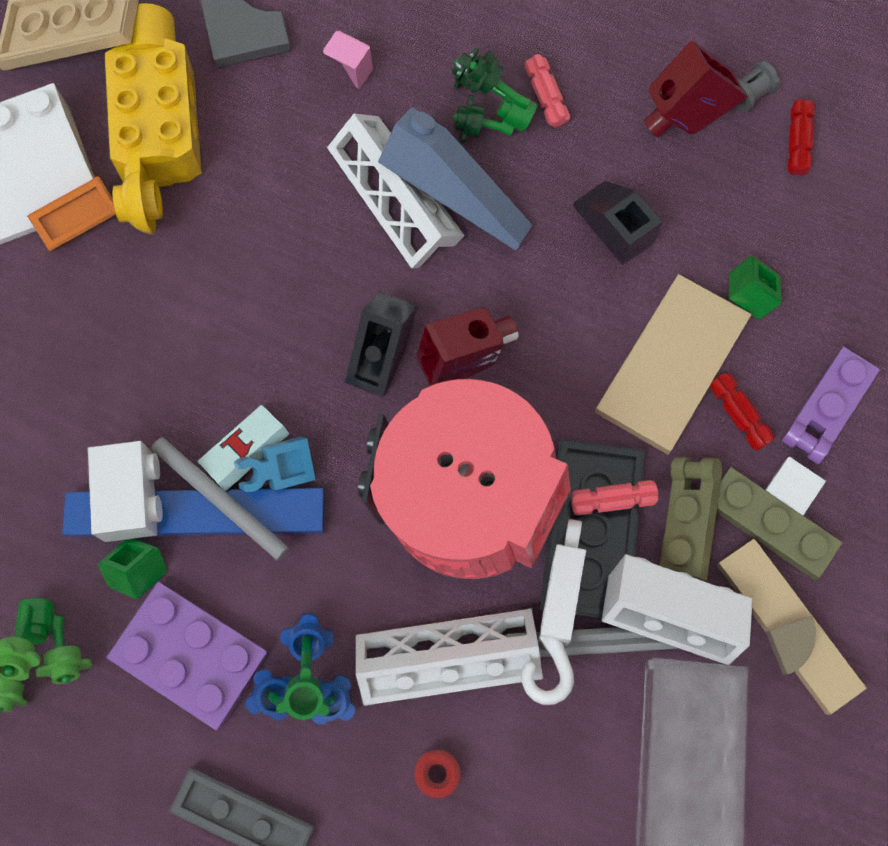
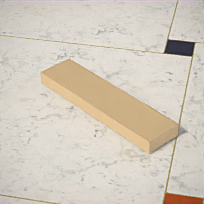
(775, 605)

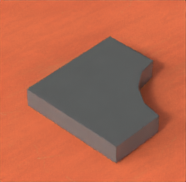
(243, 32)

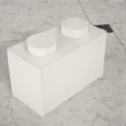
(123, 491)

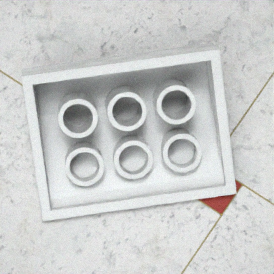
(38, 157)

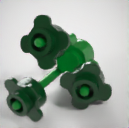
(484, 75)

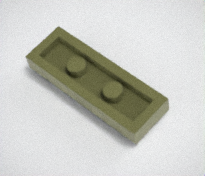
(775, 524)

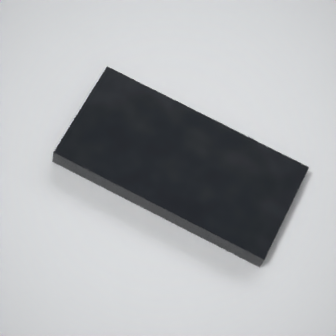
(603, 534)

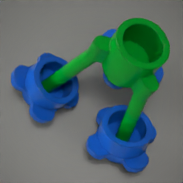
(302, 695)

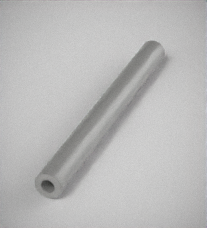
(220, 499)

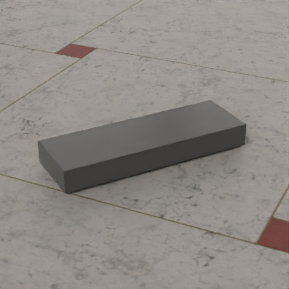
(237, 814)

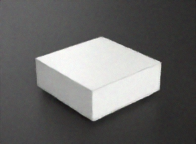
(795, 485)

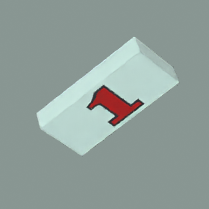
(243, 441)

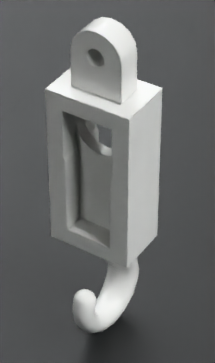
(559, 616)

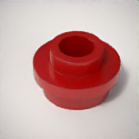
(422, 778)

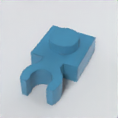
(283, 465)

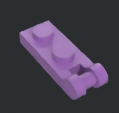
(831, 404)

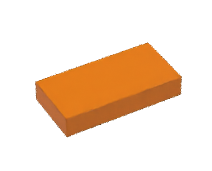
(73, 213)

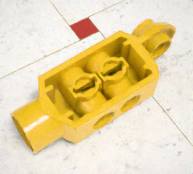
(151, 117)

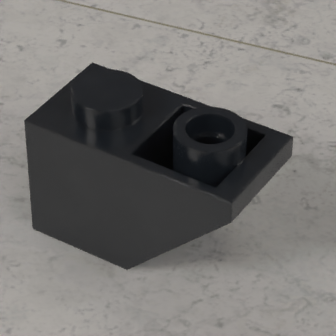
(619, 219)

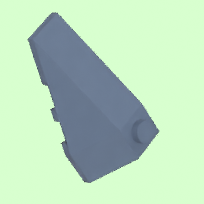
(442, 168)

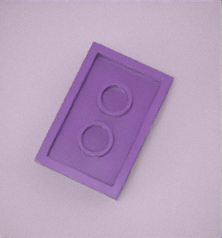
(188, 656)

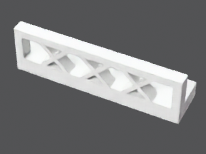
(424, 210)
(447, 664)

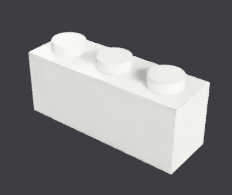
(678, 609)

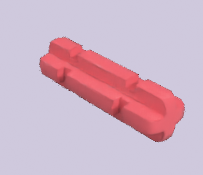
(547, 91)
(614, 497)

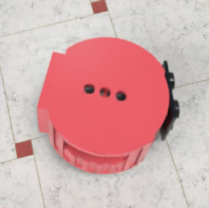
(466, 479)

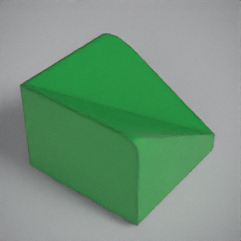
(755, 287)
(132, 568)

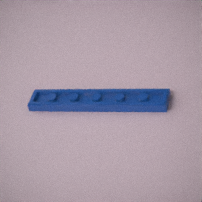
(192, 514)

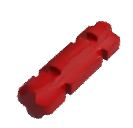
(801, 137)
(742, 411)

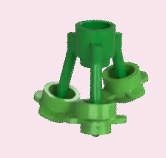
(18, 655)

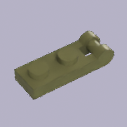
(691, 516)

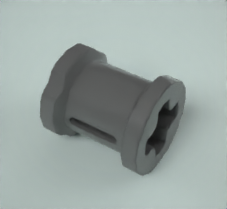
(758, 85)

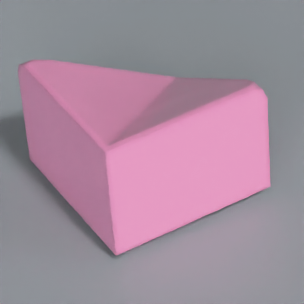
(352, 54)

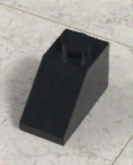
(380, 343)

